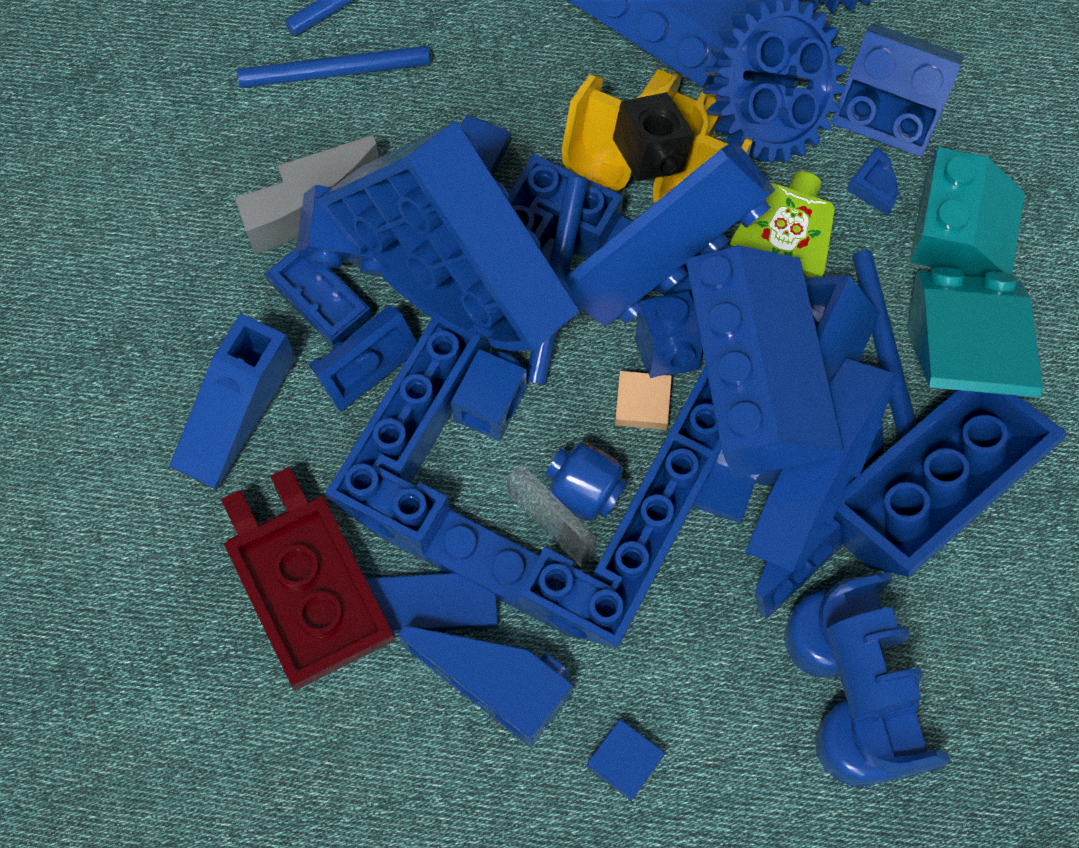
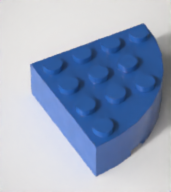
(452, 241)

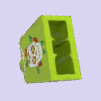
(794, 224)

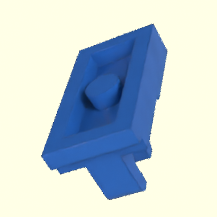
(364, 357)

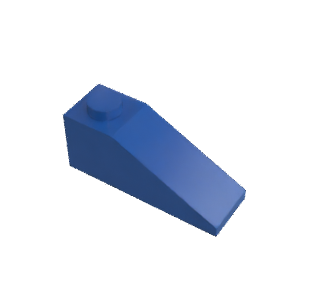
(498, 678)

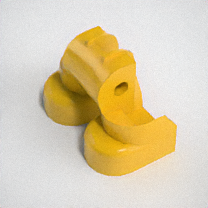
(591, 123)

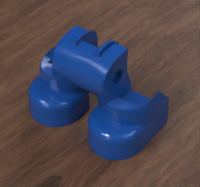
(875, 730)

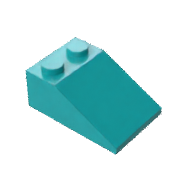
(975, 333)

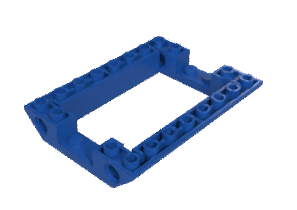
(380, 468)

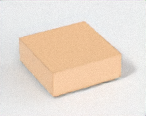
(643, 400)

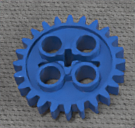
(780, 41)

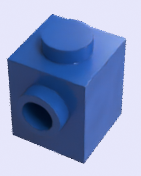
(668, 335)

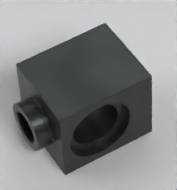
(652, 136)

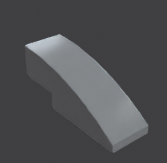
(274, 213)

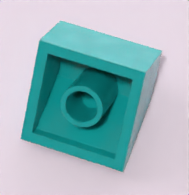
(967, 215)

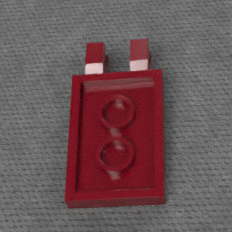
(304, 584)

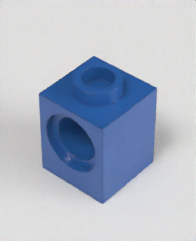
(489, 393)

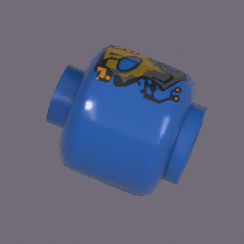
(586, 480)

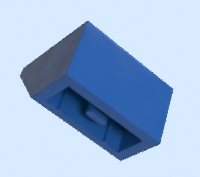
(897, 89)

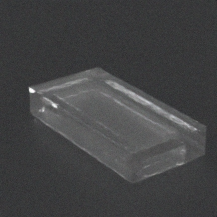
(551, 515)

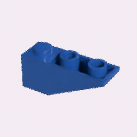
(232, 399)

